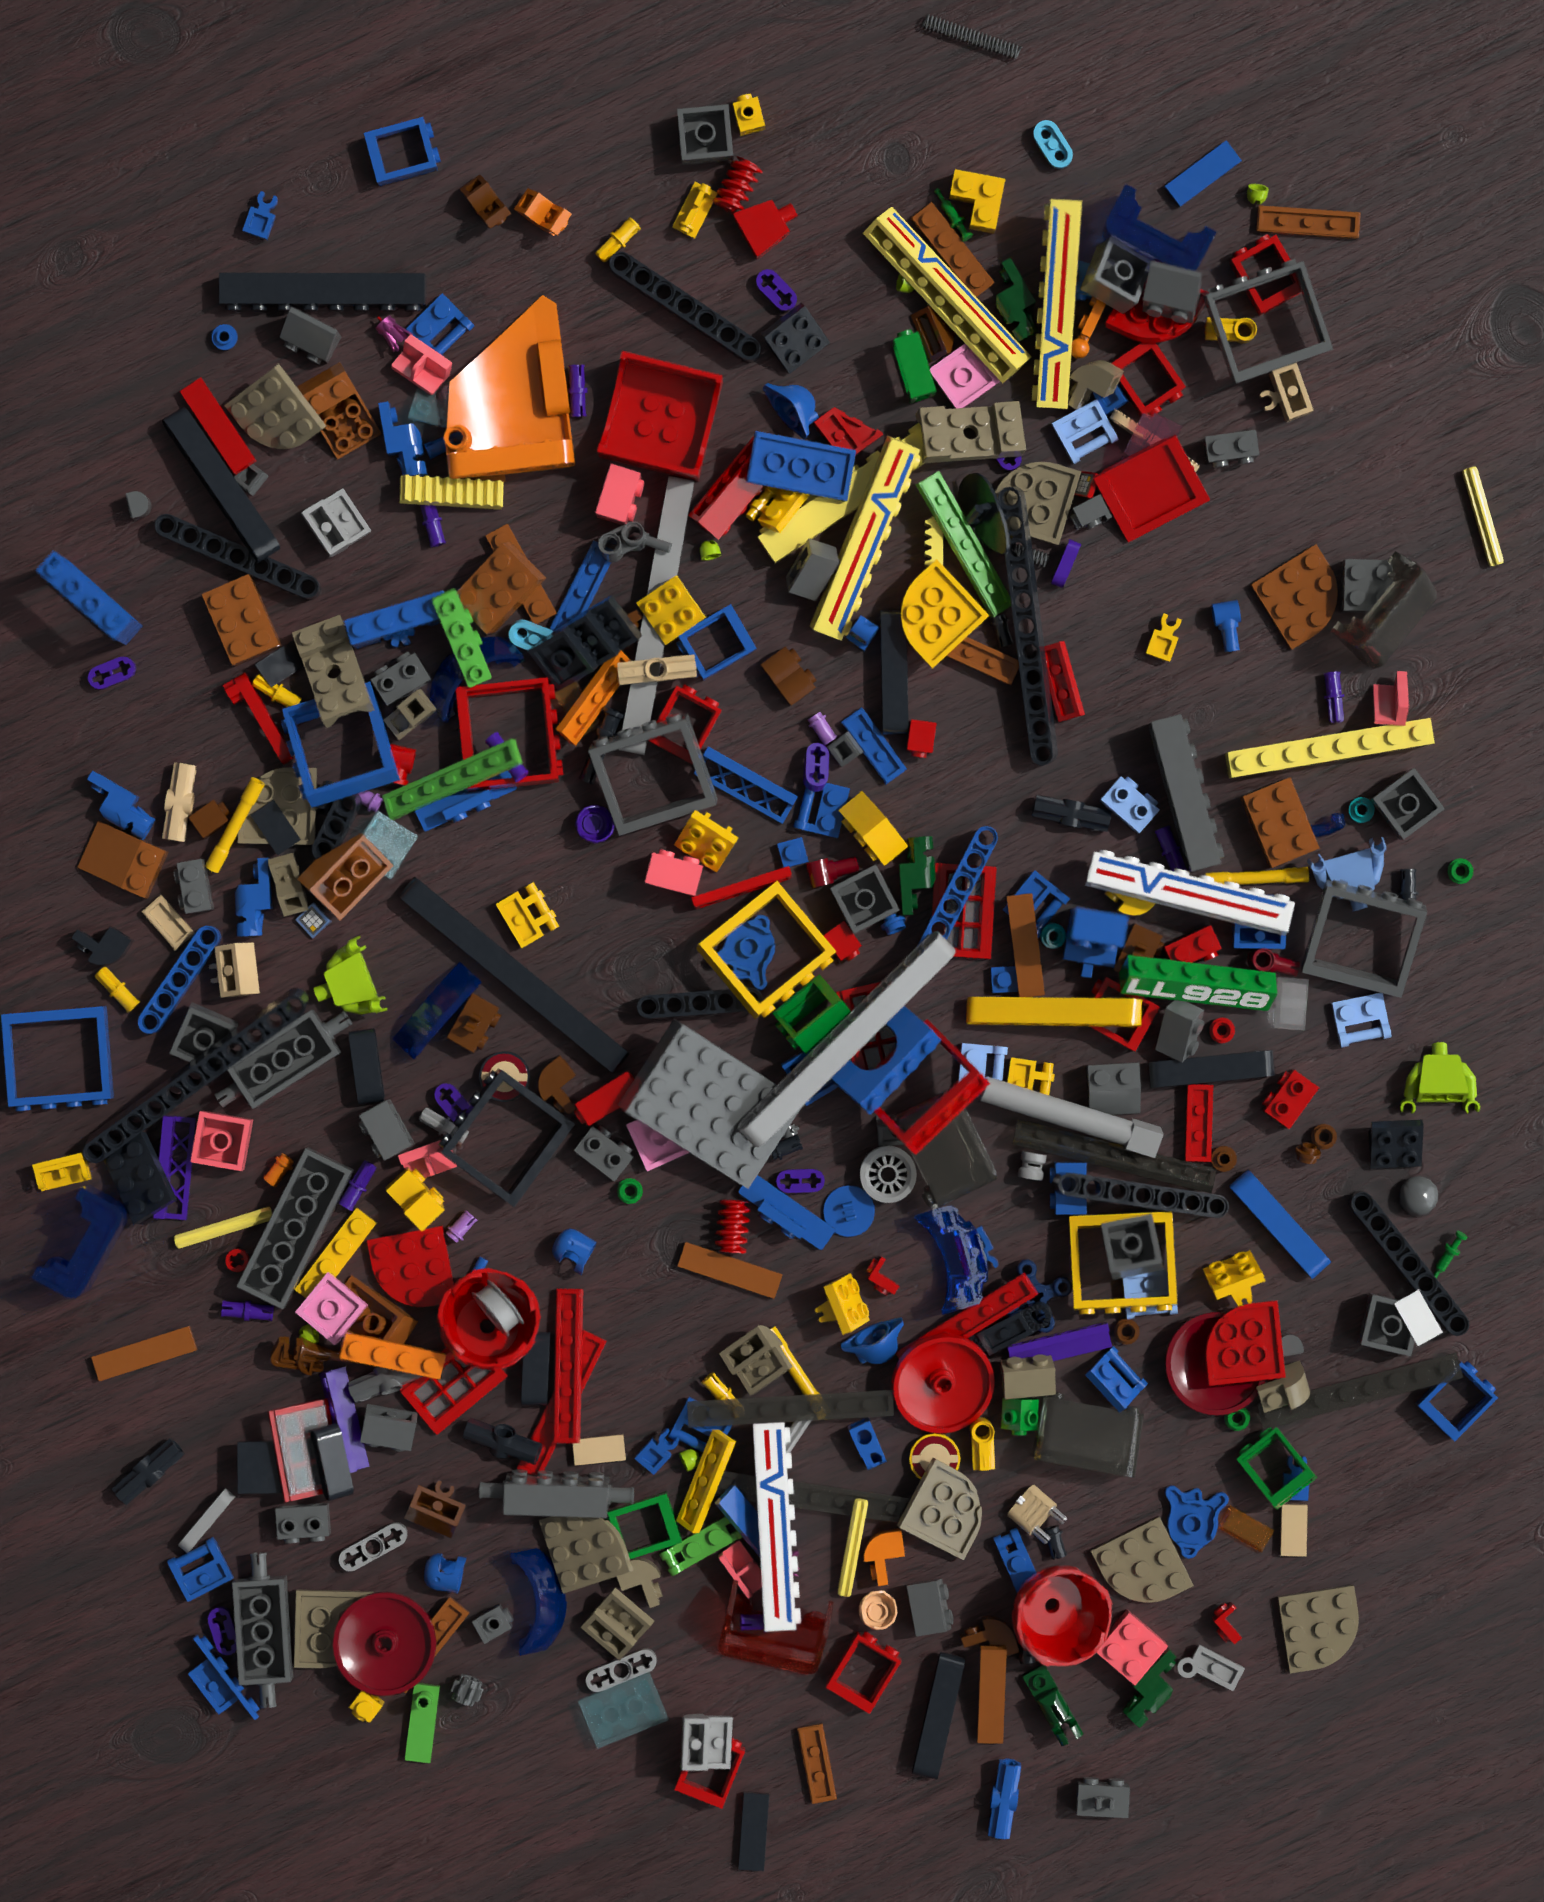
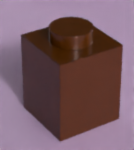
(210, 818)

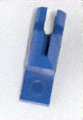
(402, 441)
(120, 808)
(252, 899)

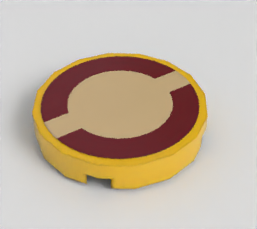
(933, 1446)

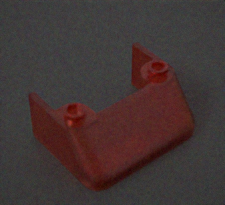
(784, 1649)

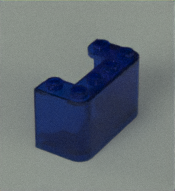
(1150, 242)
(79, 1274)

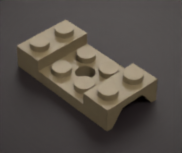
(996, 429)
(323, 649)

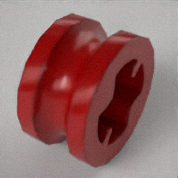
(235, 1252)

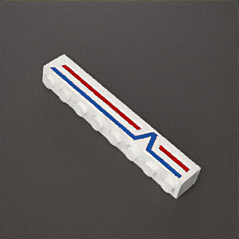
(1190, 893)
(775, 1527)

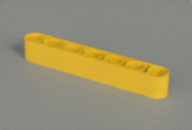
(1054, 1011)

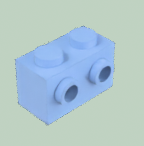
(1130, 804)

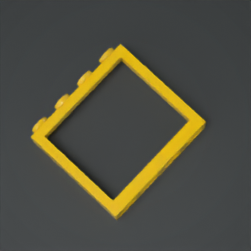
(706, 949)
(1113, 1305)

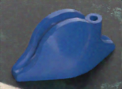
(794, 406)
(875, 1343)

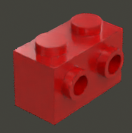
(1194, 946)
(1290, 1098)

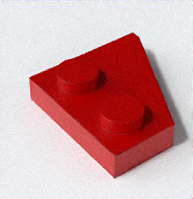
(845, 431)

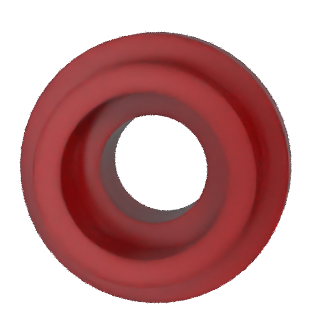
(1230, 1030)

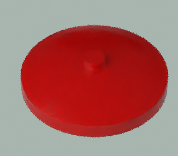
(943, 1383)

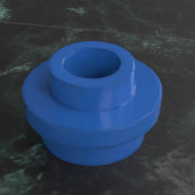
(230, 343)
(893, 924)

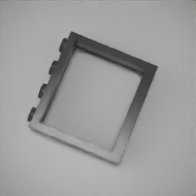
(1263, 277)
(666, 812)
(1353, 976)

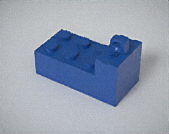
(1093, 938)

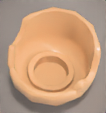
(878, 1610)

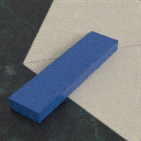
(583, 586)

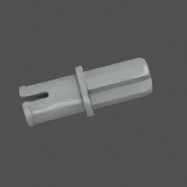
(439, 1123)

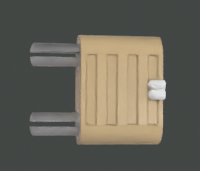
(1033, 1510)

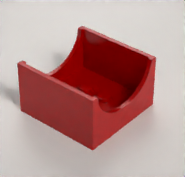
(660, 416)

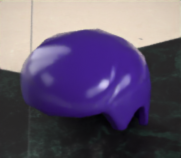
(594, 824)

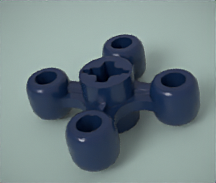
(1048, 1292)

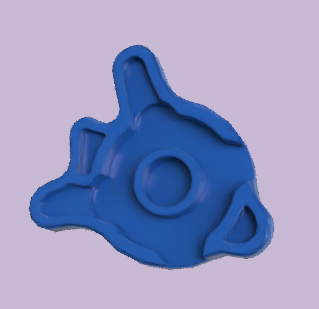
(750, 950)
(1191, 1519)

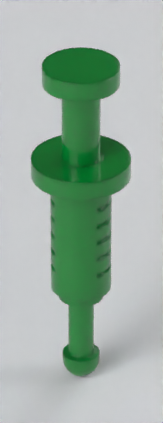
(957, 221)
(1451, 1251)

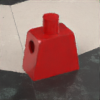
(764, 225)

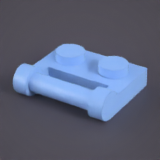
(1081, 423)
(1358, 1011)
(977, 1056)
(1147, 1285)

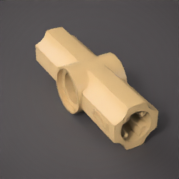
(674, 668)
(179, 802)

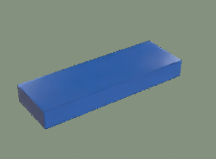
(1203, 173)
(874, 745)
(741, 1515)

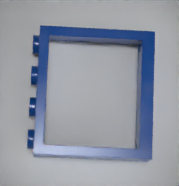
(89, 598)
(307, 711)
(71, 1099)

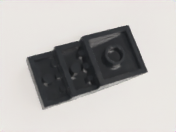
(584, 643)
(257, 1468)

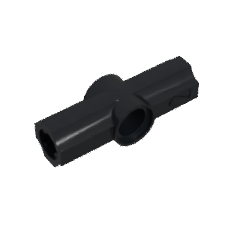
(1071, 813)
(502, 1441)
(148, 1471)

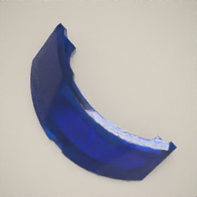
(450, 676)
(437, 1010)
(962, 1255)
(549, 1599)

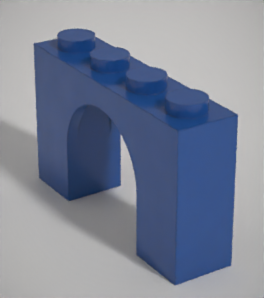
(373, 626)
(872, 1087)

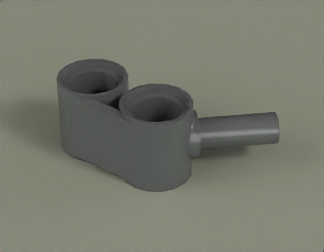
(620, 538)

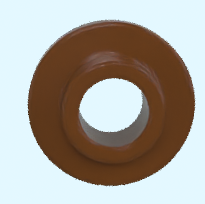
(1332, 1136)
(1307, 1153)
(1215, 1158)
(1134, 1331)

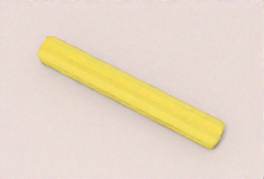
(1482, 516)
(223, 1227)
(852, 1547)

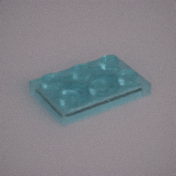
(623, 1710)

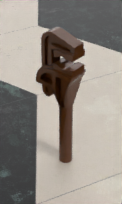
(305, 1357)

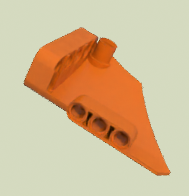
(513, 402)

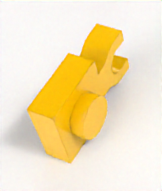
(1163, 642)

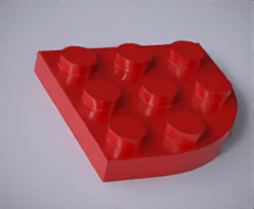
(1146, 328)
(413, 1266)
(1245, 1345)

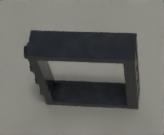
(540, 1158)

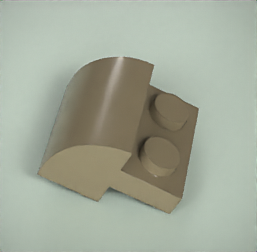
(756, 1359)
(617, 1623)

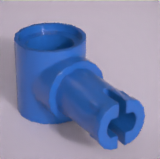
(1227, 616)

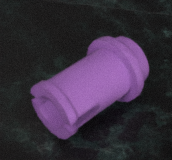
(822, 728)
(371, 800)
(461, 1226)

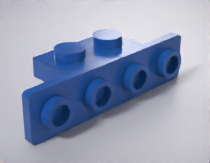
(458, 804)
(788, 1213)
(216, 1683)

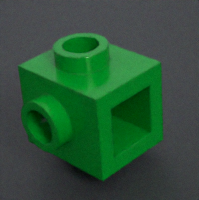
(1020, 1415)

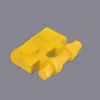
(779, 511)
(520, 919)
(1023, 1073)

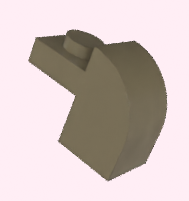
(1095, 377)
(410, 714)
(289, 890)
(1285, 1391)
(643, 1573)

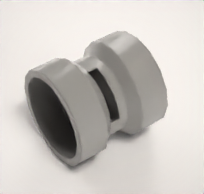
(1029, 1171)

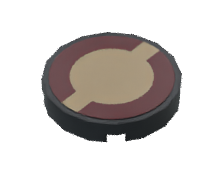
(512, 1065)

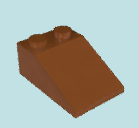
(123, 859)
(345, 875)
(381, 1317)

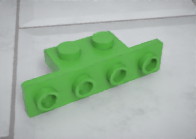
(461, 637)

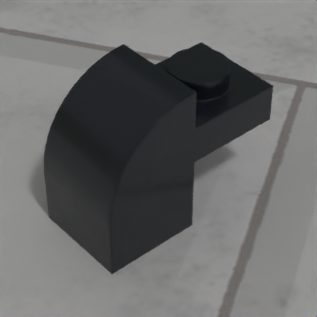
(107, 951)

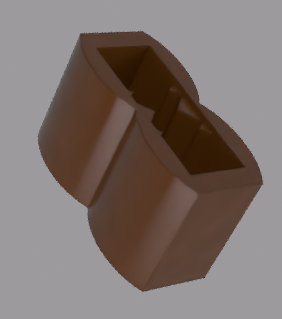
(788, 675)

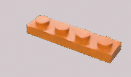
(591, 700)
(392, 1355)

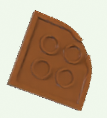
(1299, 596)

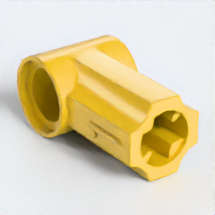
(1231, 329)
(982, 1447)

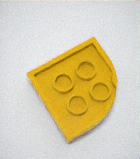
(938, 614)

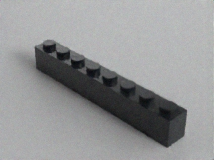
(322, 290)

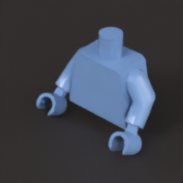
(1355, 868)

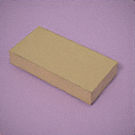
(168, 922)
(599, 1449)
(1293, 1530)

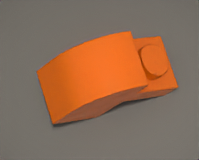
(542, 212)
(883, 1546)

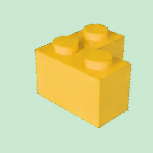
(981, 191)
(872, 829)
(417, 1200)

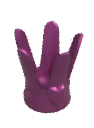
(390, 329)

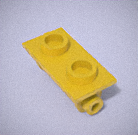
(694, 209)

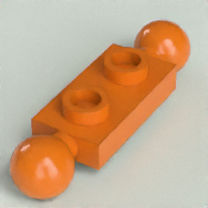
(1080, 345)

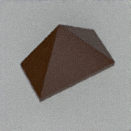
(934, 333)

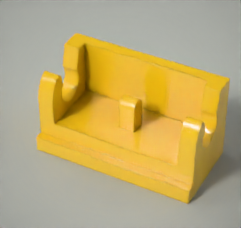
(61, 1171)

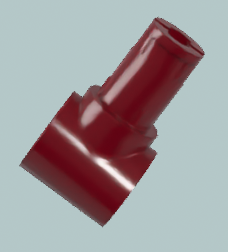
(826, 871)
(1273, 962)

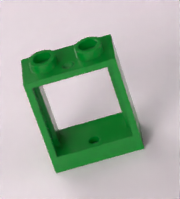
(913, 366)
(801, 1005)
(1293, 1487)
(668, 1516)

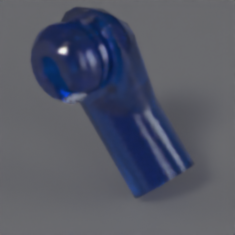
(1337, 823)

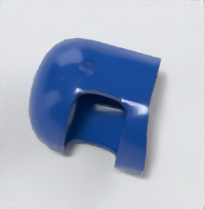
(574, 1246)
(445, 1581)

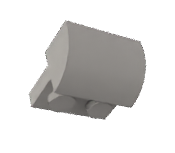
(336, 522)
(706, 1742)

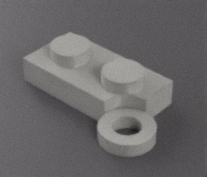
(1212, 1667)

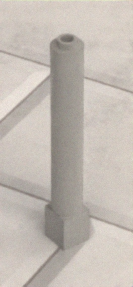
(1133, 1134)

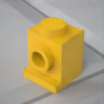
(751, 123)
(366, 1706)

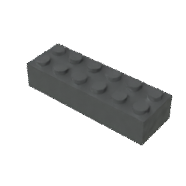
(1184, 792)
(295, 1228)

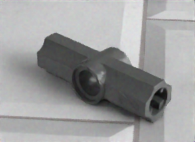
(380, 1381)

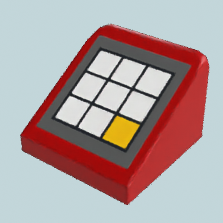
(1086, 485)

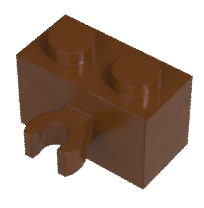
(1139, 943)
(474, 1023)
(435, 1510)

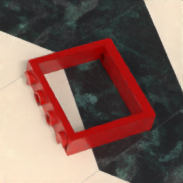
(553, 741)
(946, 1108)

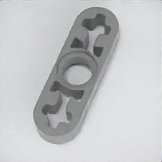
(206, 1521)
(353, 1550)
(600, 1670)

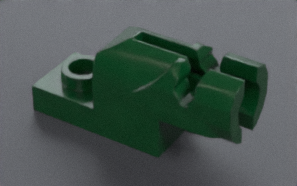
(1015, 301)
(917, 873)
(1152, 1690)
(1051, 1703)

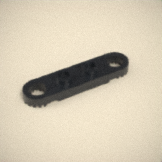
(1011, 1328)

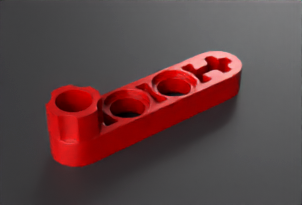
(242, 688)

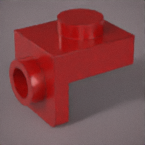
(883, 1283)
(1225, 1629)

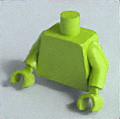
(350, 981)
(1441, 1079)

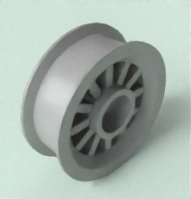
(866, 1167)
(497, 1308)

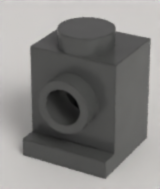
(1089, 513)
(483, 1627)

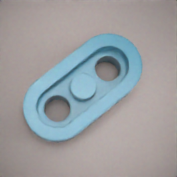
(1052, 145)
(534, 634)

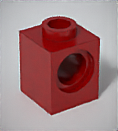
(921, 738)
(843, 941)

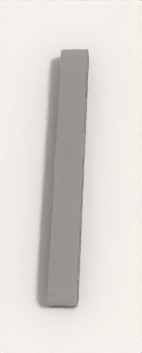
(664, 567)
(846, 1039)

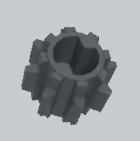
(466, 1690)

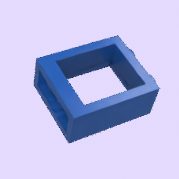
(432, 153)
(739, 630)
(1451, 1431)

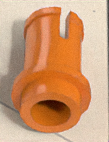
(279, 1169)

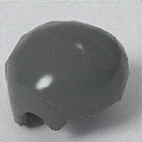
(1418, 1196)

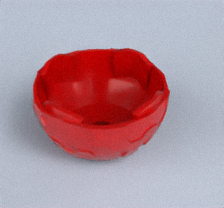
(461, 1320)
(1073, 1627)

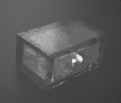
(1290, 1004)

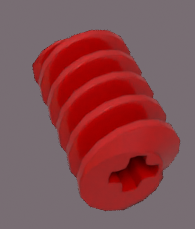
(737, 186)
(733, 1226)

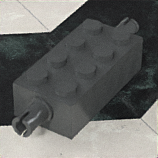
(284, 1059)
(556, 1494)
(262, 1630)

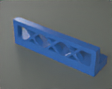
(752, 777)

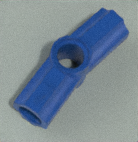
(1004, 1798)

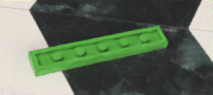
(964, 544)
(452, 779)

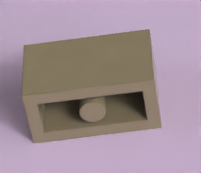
(1028, 1377)

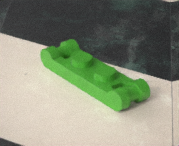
(699, 1545)

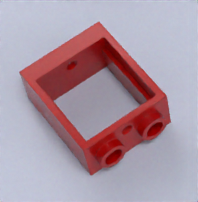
(1277, 299)
(1171, 396)
(689, 694)
(1146, 1018)
(603, 1100)
(850, 1694)
(706, 1794)

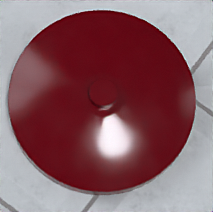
(1188, 1375)
(384, 1643)

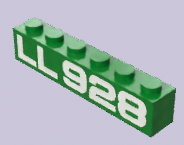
(1198, 983)

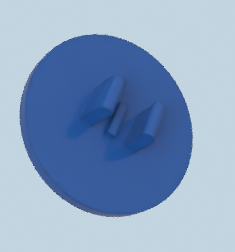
(849, 1211)

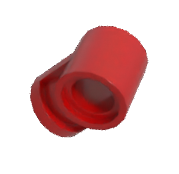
(404, 761)

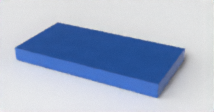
(800, 466)

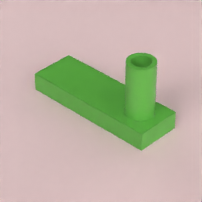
(422, 1723)

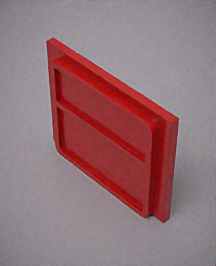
(1151, 487)

